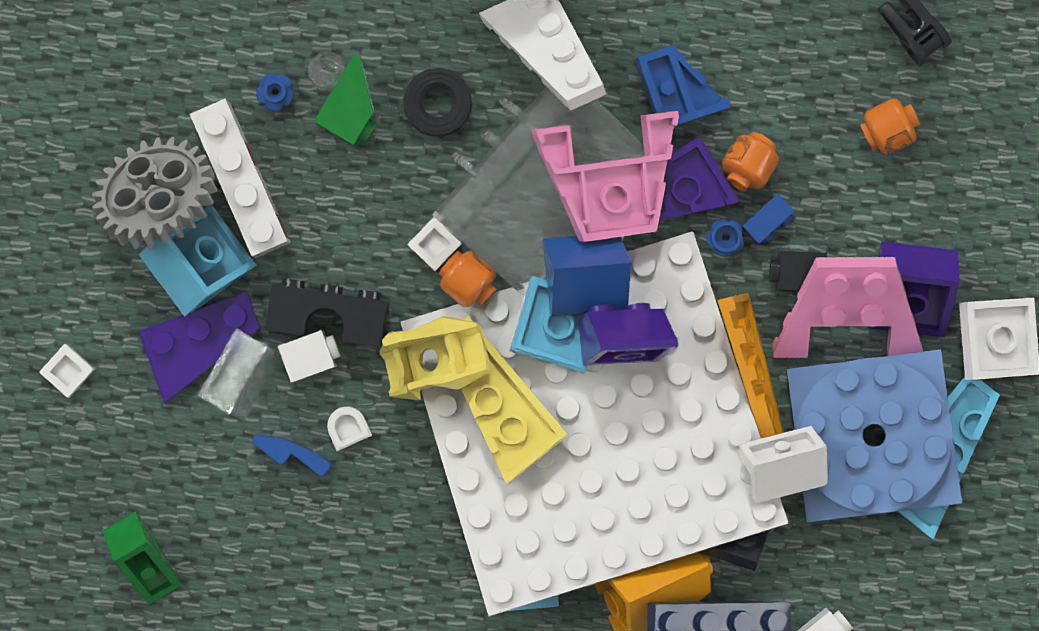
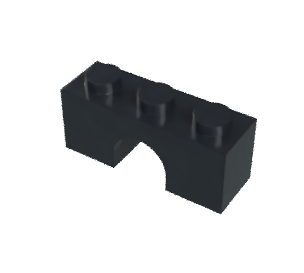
(293, 306)

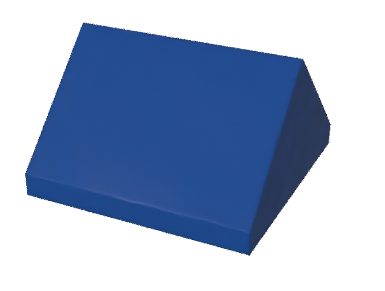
(586, 274)

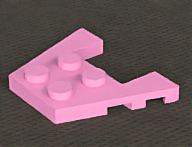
(611, 195)
(850, 294)

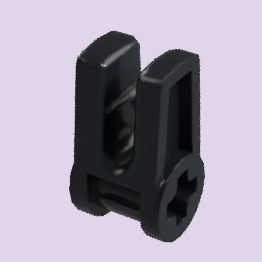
(912, 38)

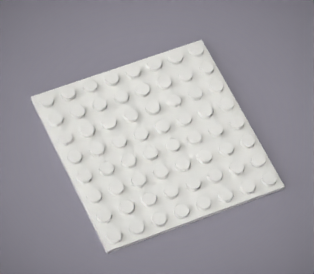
(644, 456)

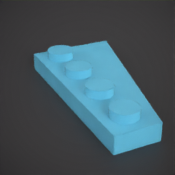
(969, 412)

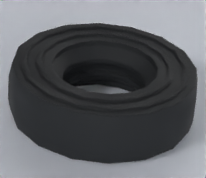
(421, 85)

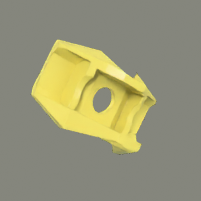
(459, 352)

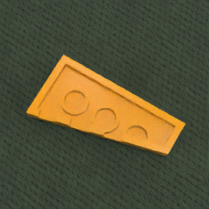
(752, 364)

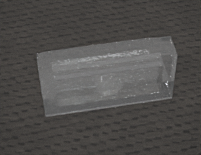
(240, 375)

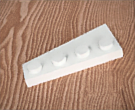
(548, 45)

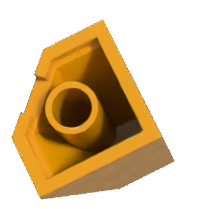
(668, 582)

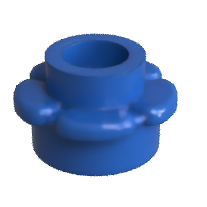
(285, 95)
(735, 241)

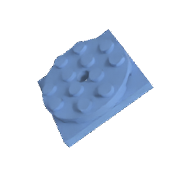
(910, 403)

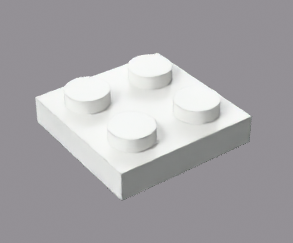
(999, 338)

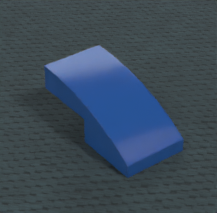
(282, 449)

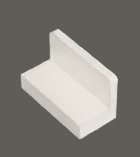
(785, 463)

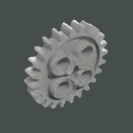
(154, 192)

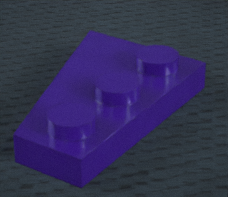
(694, 183)
(192, 344)

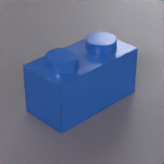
(767, 219)

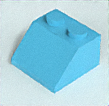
(199, 263)

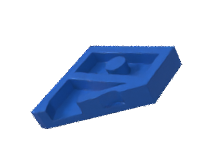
(677, 86)

